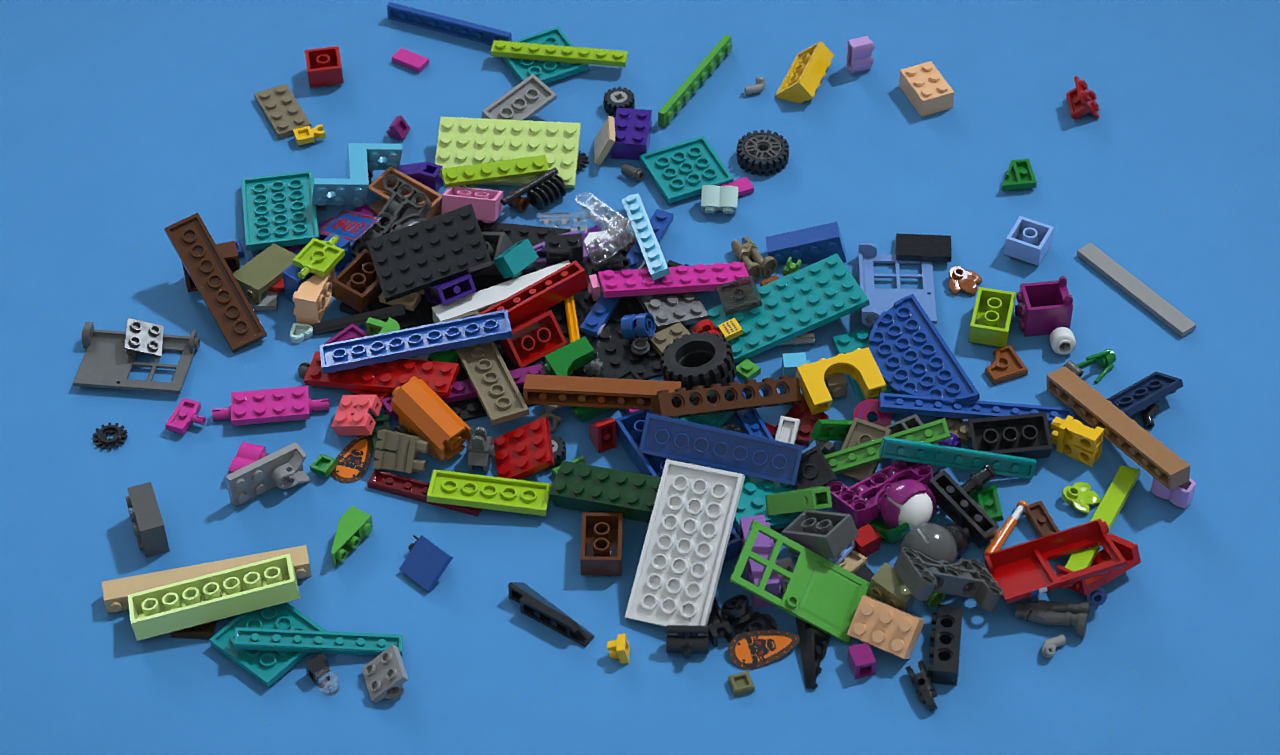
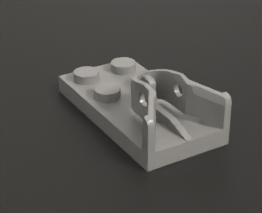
(521, 101)
(267, 473)

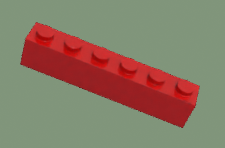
(543, 294)

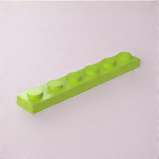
(494, 171)

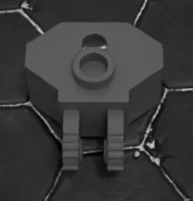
(480, 449)

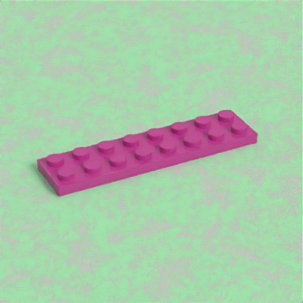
(680, 280)

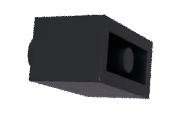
(563, 248)

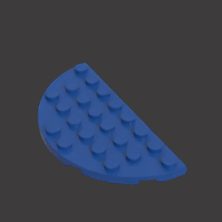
(916, 356)

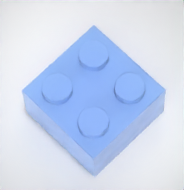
(1029, 240)

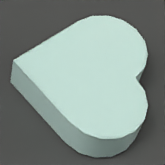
(300, 332)

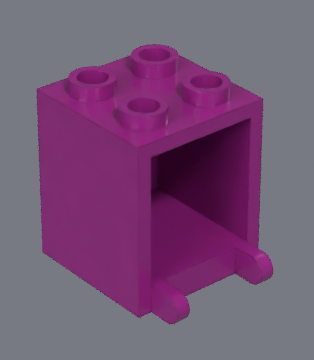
(1043, 307)

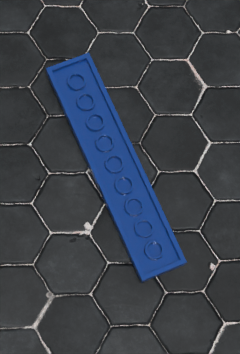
(415, 341)

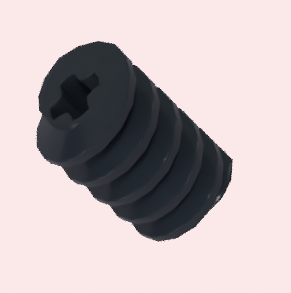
(547, 192)

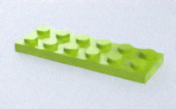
(489, 492)

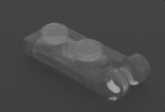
(564, 220)

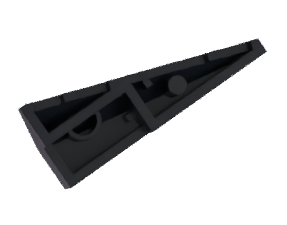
(813, 649)

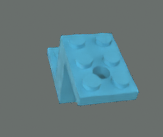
(354, 188)

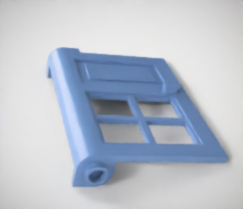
(884, 299)

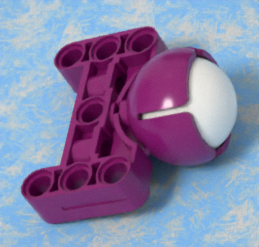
(895, 492)

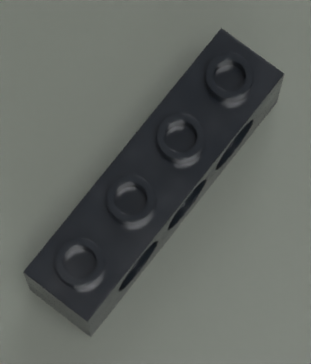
(962, 508)
(946, 644)

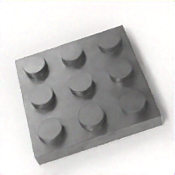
(673, 308)

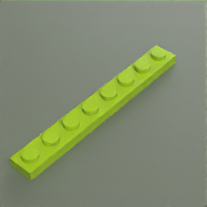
(559, 53)

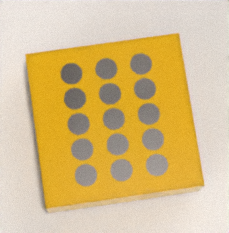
(730, 329)

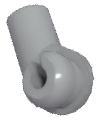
(757, 87)
(1049, 646)

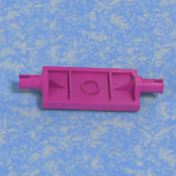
(270, 406)

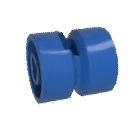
(638, 326)

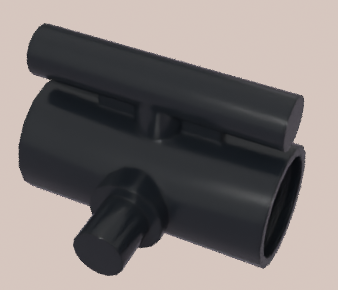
(687, 639)

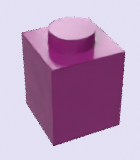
(861, 660)

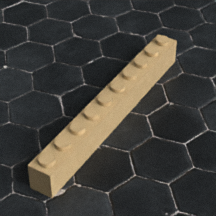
(117, 590)

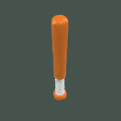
(1000, 538)

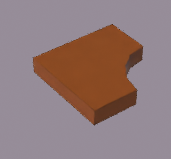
(1006, 366)

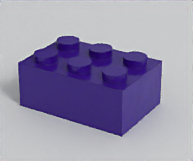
(631, 133)

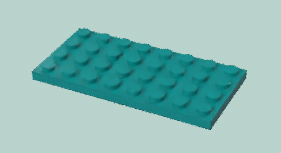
(794, 307)

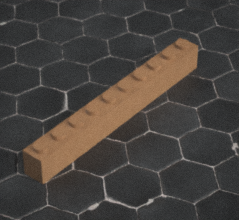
(1118, 428)

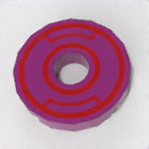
(871, 406)

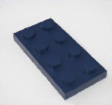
(1145, 392)

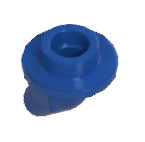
(1097, 597)

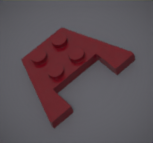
(807, 421)

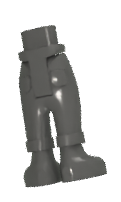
(1055, 613)

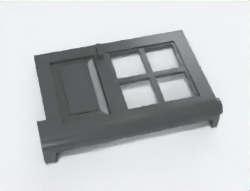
(109, 366)

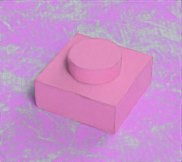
(594, 287)

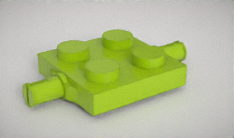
(318, 257)

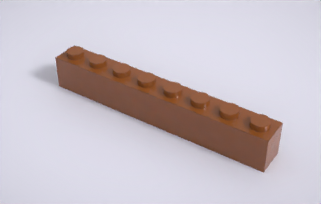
(594, 391)

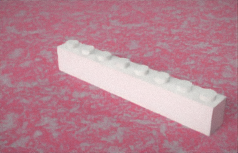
(490, 296)

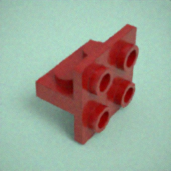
(1082, 100)

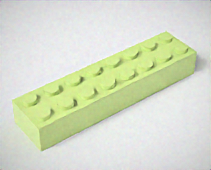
(213, 597)

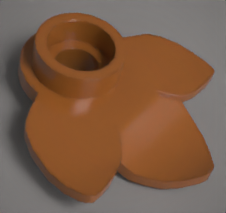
(965, 281)

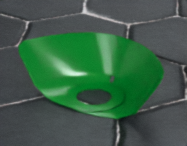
(888, 535)

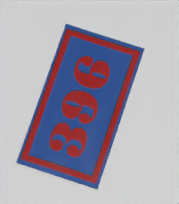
(349, 224)

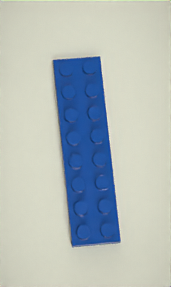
(721, 449)

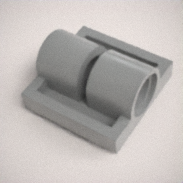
(385, 675)

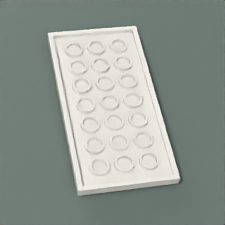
(685, 545)

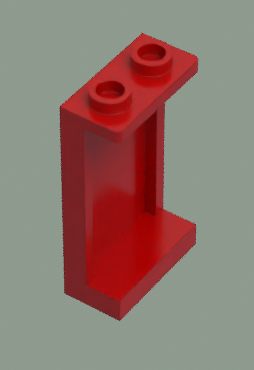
(1128, 551)

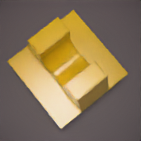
(619, 648)

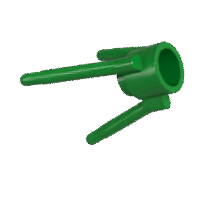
(1103, 359)

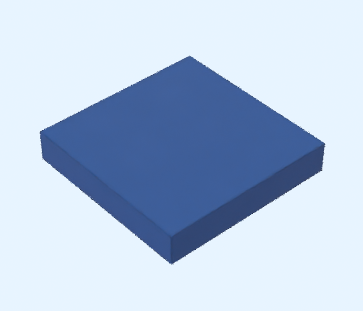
(426, 563)

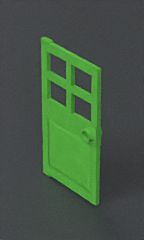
(816, 587)

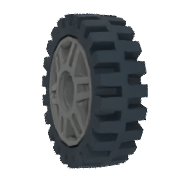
(762, 152)

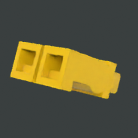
(1077, 439)

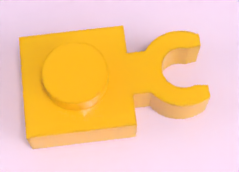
(306, 134)

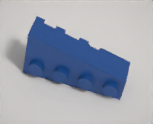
(807, 244)

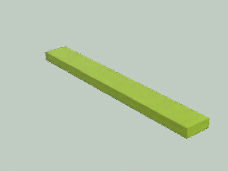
(1107, 511)

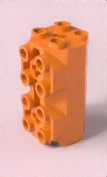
(430, 419)

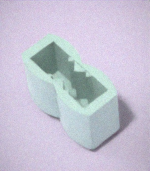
(719, 198)

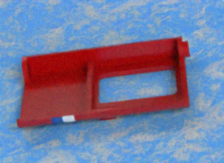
(1025, 567)

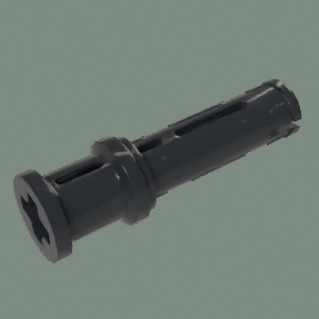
(979, 479)

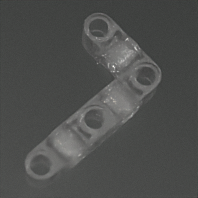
(616, 228)

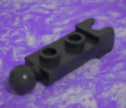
(718, 625)

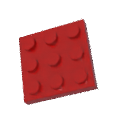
(524, 450)

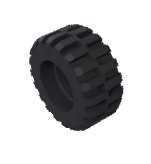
(698, 349)

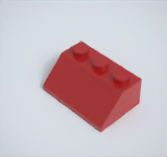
(533, 339)

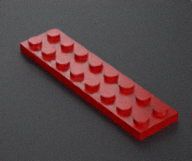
(386, 375)

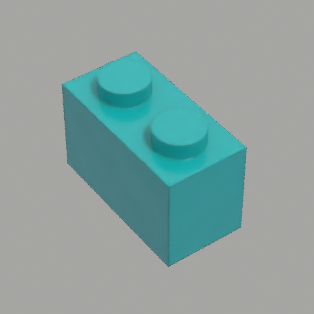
(515, 259)

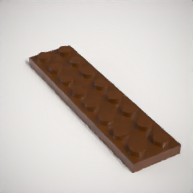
(215, 282)

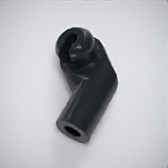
(1148, 413)

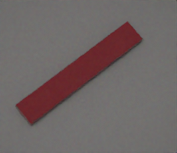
(411, 489)

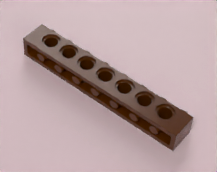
(788, 387)

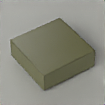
(741, 683)

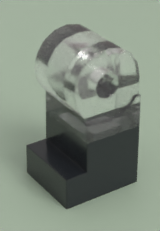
(320, 674)

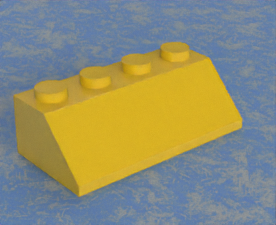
(805, 74)

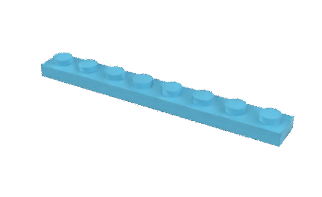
(645, 236)

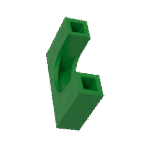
(565, 362)

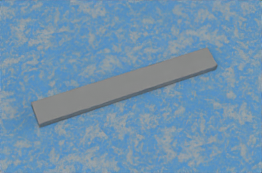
(1136, 290)

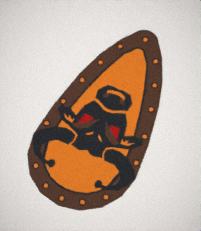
(354, 460)
(760, 647)

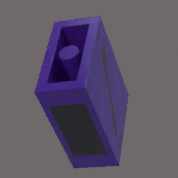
(450, 290)

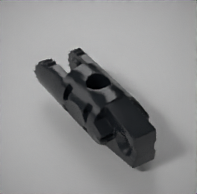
(923, 686)

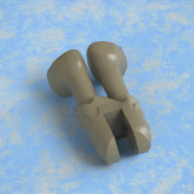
(760, 266)

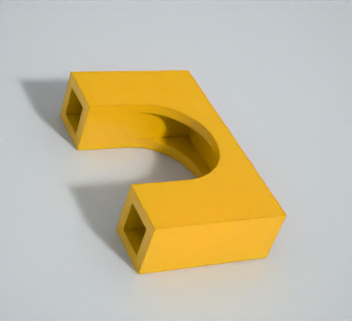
(857, 364)

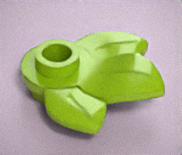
(1080, 496)

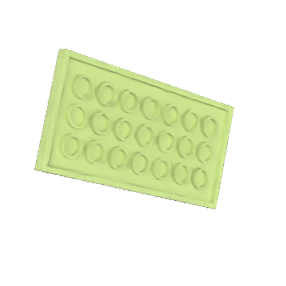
(491, 140)

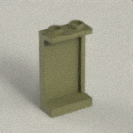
(263, 271)

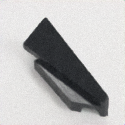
(546, 613)

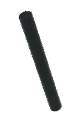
(519, 192)

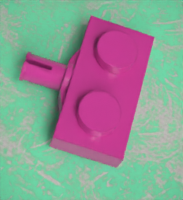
(184, 416)

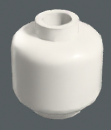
(1062, 341)

